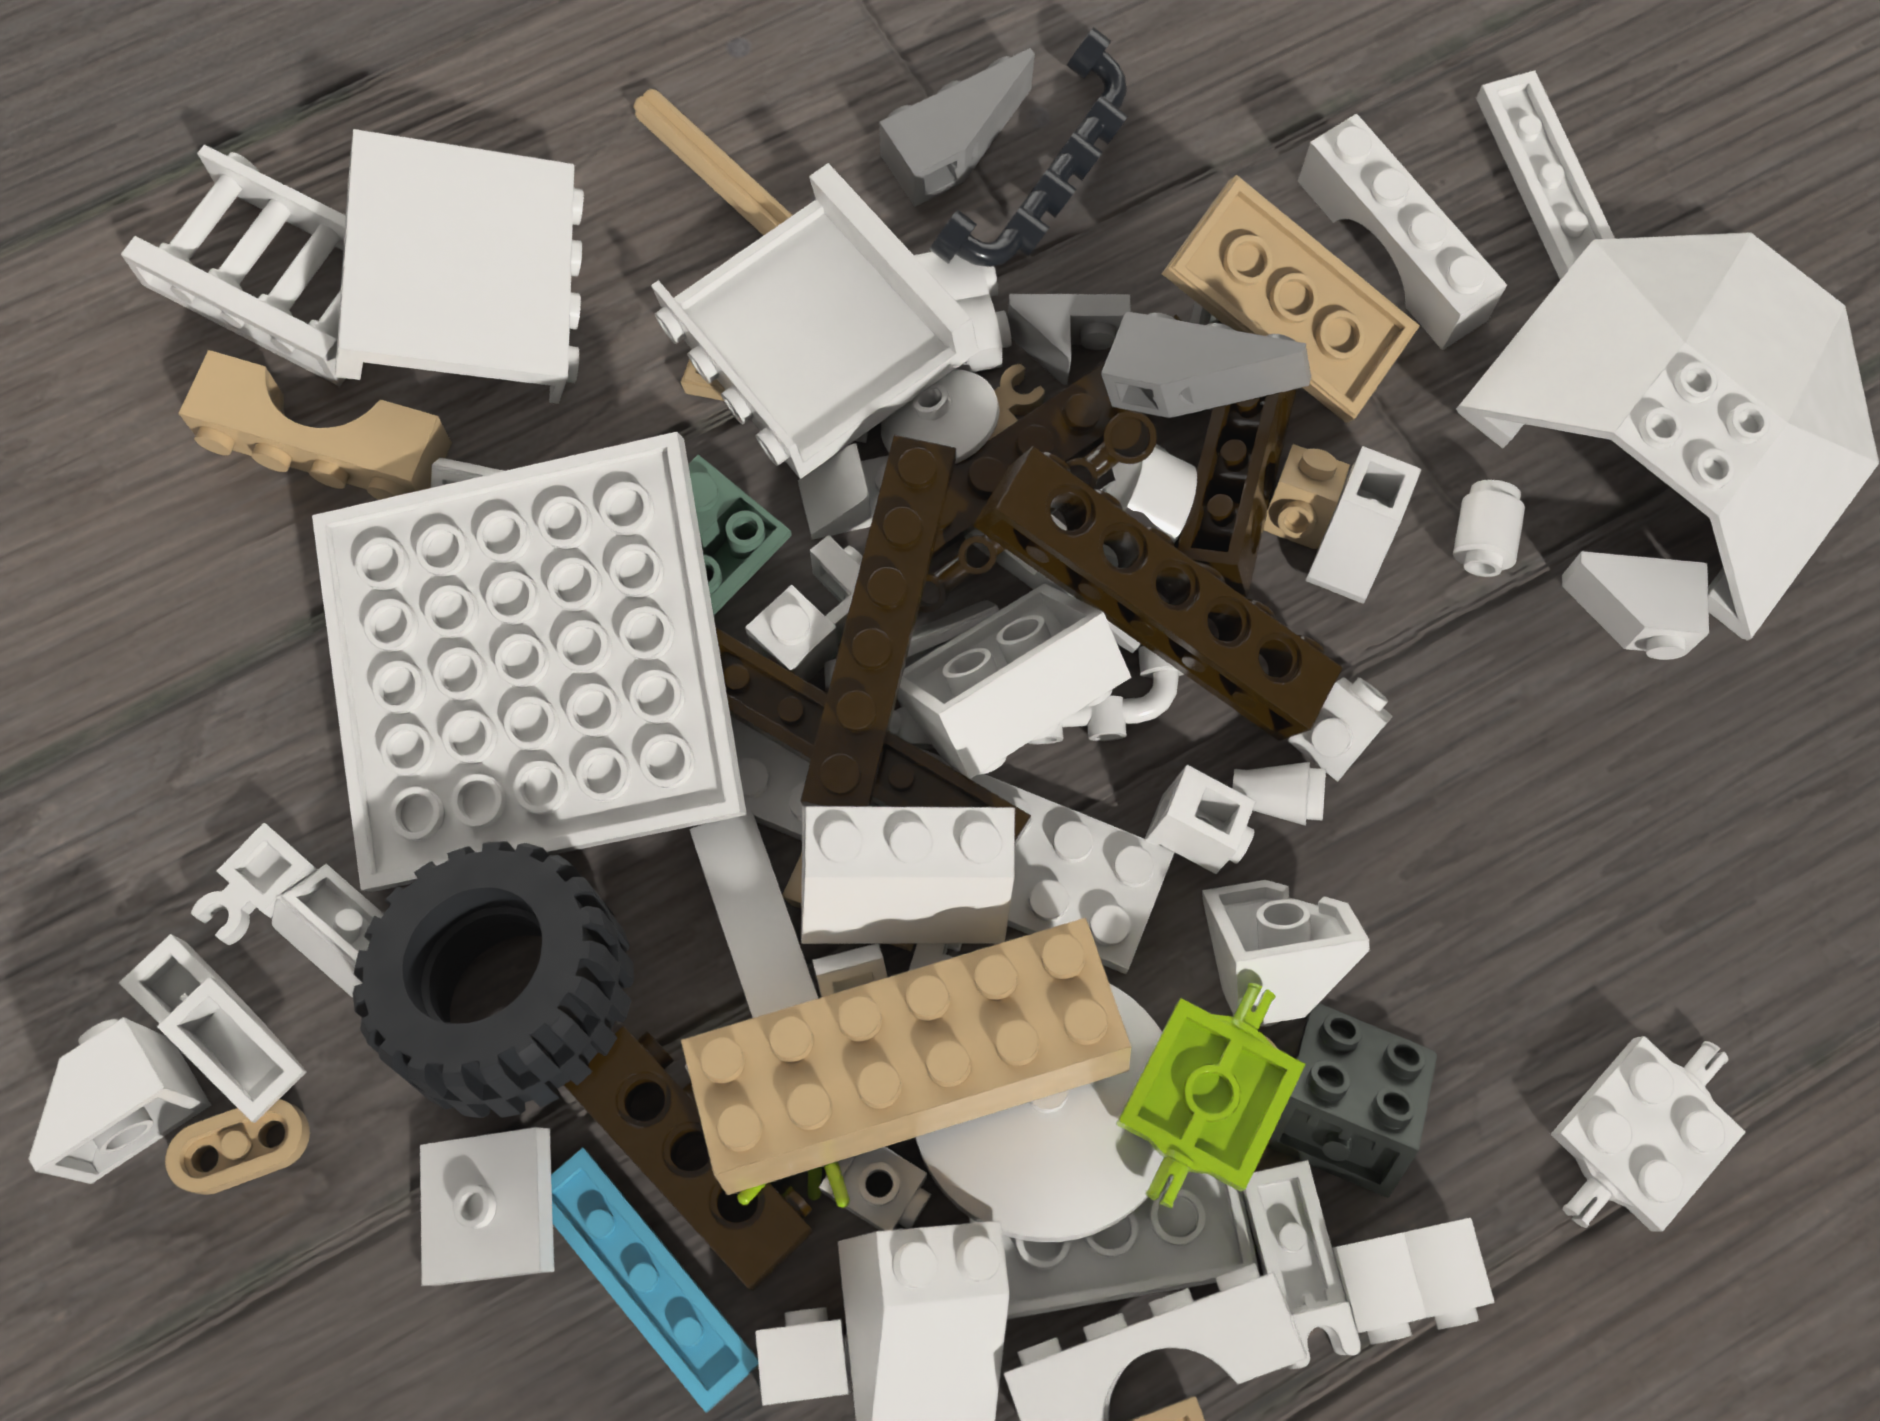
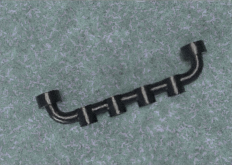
(1052, 189)

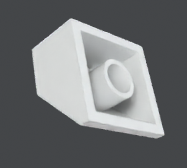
(113, 1101)

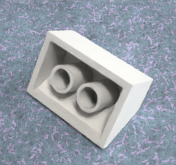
(1012, 679)
(906, 874)

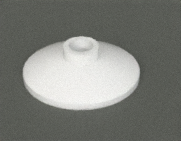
(952, 412)

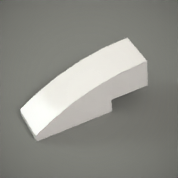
(213, 1027)

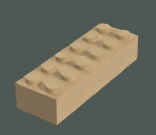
(905, 1056)

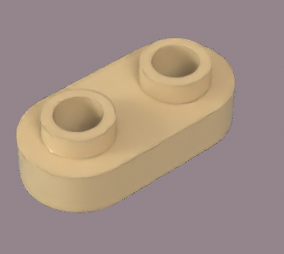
(240, 1148)

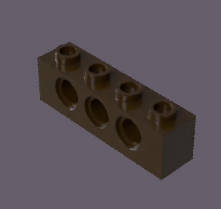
(1236, 486)
(747, 1247)

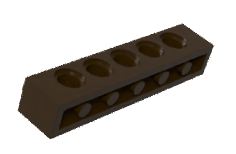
(1176, 631)

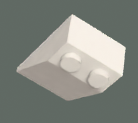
(926, 1321)

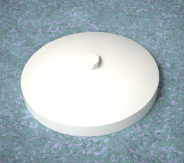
(1055, 1162)

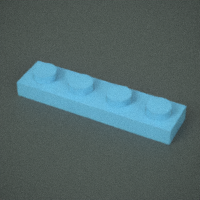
(648, 1281)

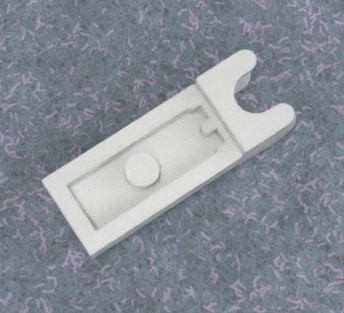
(1297, 1247)

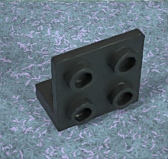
(1356, 1101)

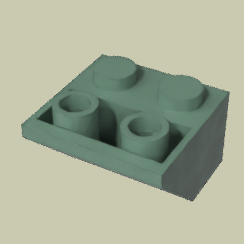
(733, 531)

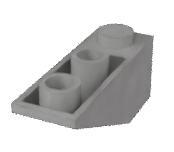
(946, 135)
(1191, 367)

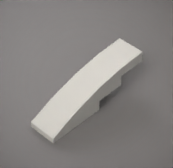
(753, 914)

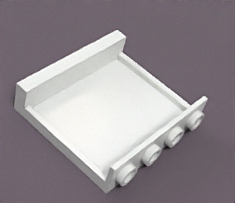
(459, 262)
(819, 327)

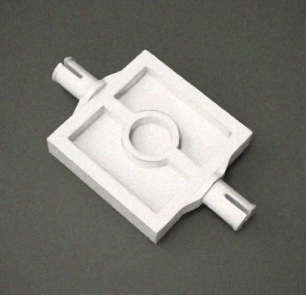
(1647, 1134)

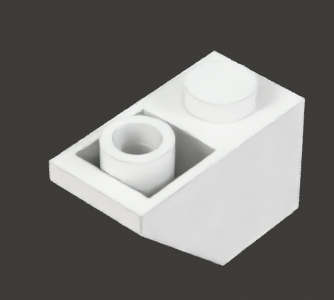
(1363, 524)

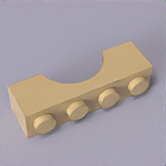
(242, 410)

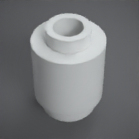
(1489, 528)

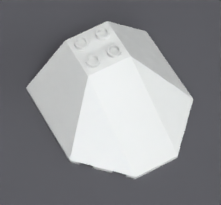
(1716, 379)

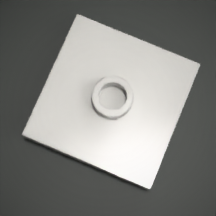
(486, 1207)

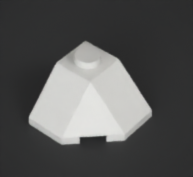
(1281, 945)

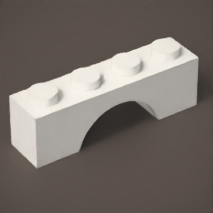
(1442, 273)
(1239, 1328)

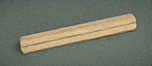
(710, 162)

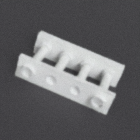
(218, 292)

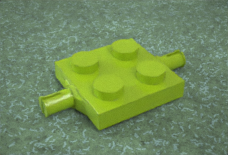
(1211, 1095)

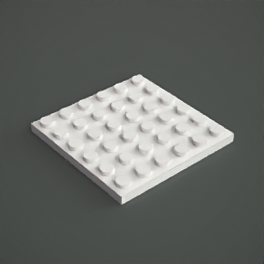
(527, 661)

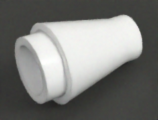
(1284, 791)

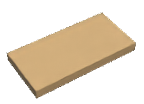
(1274, 278)

